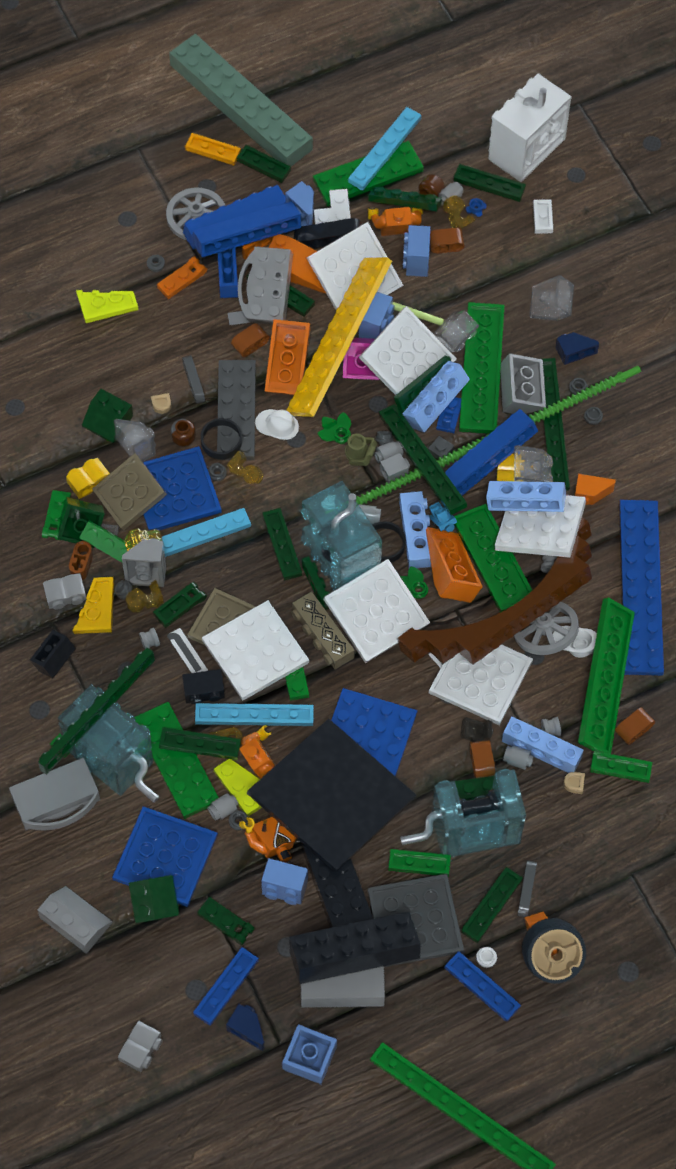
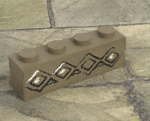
(322, 630)

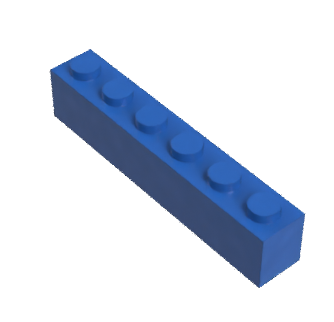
(254, 202)
(246, 229)
(491, 451)

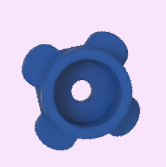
(476, 202)

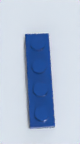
(226, 986)
(482, 986)

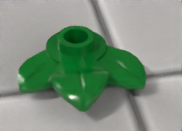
(333, 428)
(415, 581)

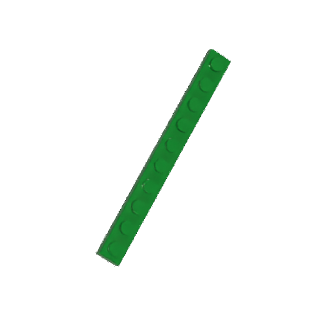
(459, 1109)

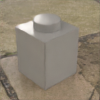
(394, 467)

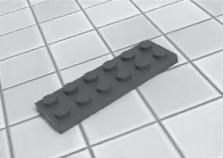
(237, 404)

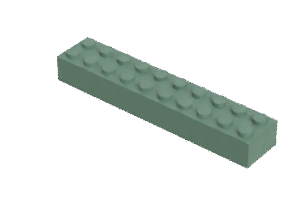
(241, 101)

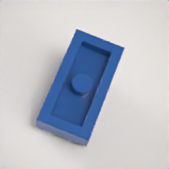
(449, 417)

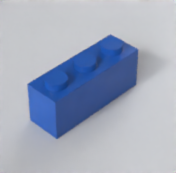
(228, 273)

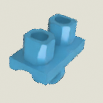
(441, 518)

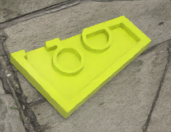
(105, 305)
(238, 782)

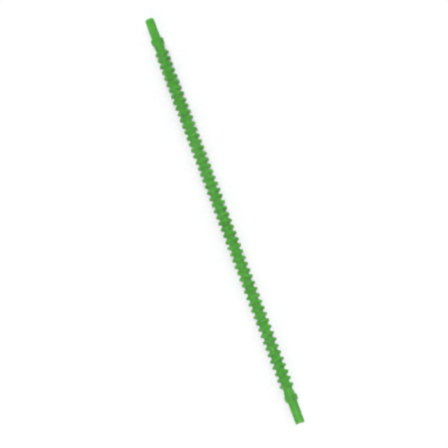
(620, 377)

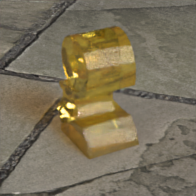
(454, 206)
(251, 473)
(136, 536)
(137, 599)

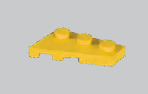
(98, 608)

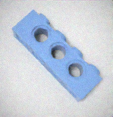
(436, 396)
(526, 496)
(410, 503)
(542, 745)

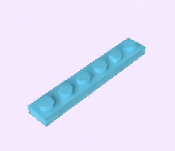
(384, 148)
(205, 532)
(254, 714)

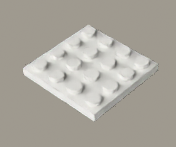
(340, 260)
(403, 351)
(542, 531)
(376, 610)
(255, 650)
(483, 687)

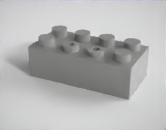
(266, 284)
(55, 796)
(347, 990)

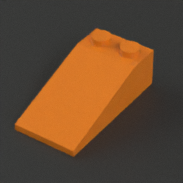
(301, 270)
(287, 356)
(451, 566)

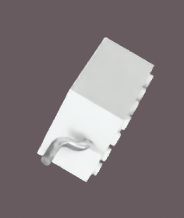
(529, 127)

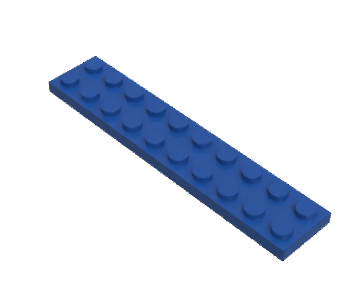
(642, 585)

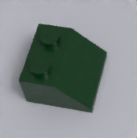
(103, 411)
(75, 518)
(154, 898)

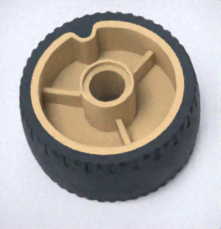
(543, 939)

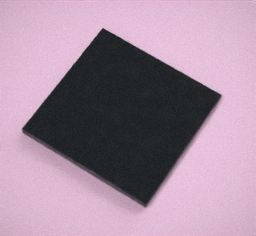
(331, 795)

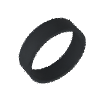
(221, 422)
(389, 525)

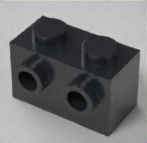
(52, 654)
(203, 686)

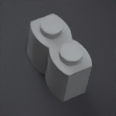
(64, 591)
(140, 1046)

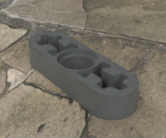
(193, 379)
(527, 888)

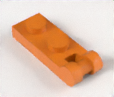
(181, 278)

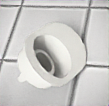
(277, 424)
(583, 643)

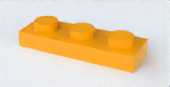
(212, 149)

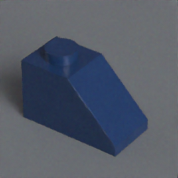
(575, 347)
(246, 1026)

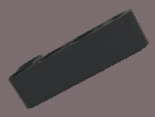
(325, 233)

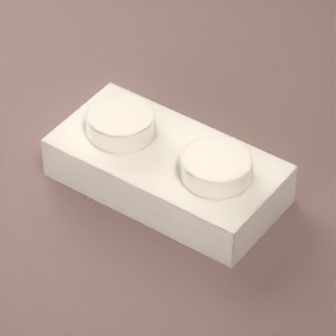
(543, 216)

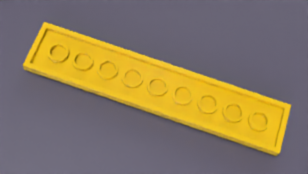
(338, 336)

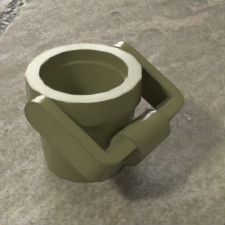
(358, 451)

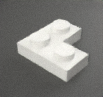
(339, 208)

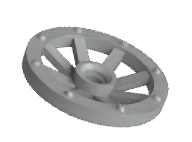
(193, 209)
(545, 626)

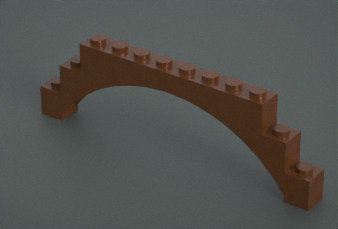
(483, 637)

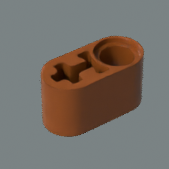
(446, 240)
(250, 340)
(84, 560)
(635, 726)
(482, 759)

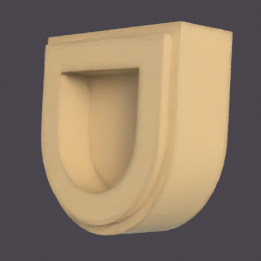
(161, 403)
(574, 782)

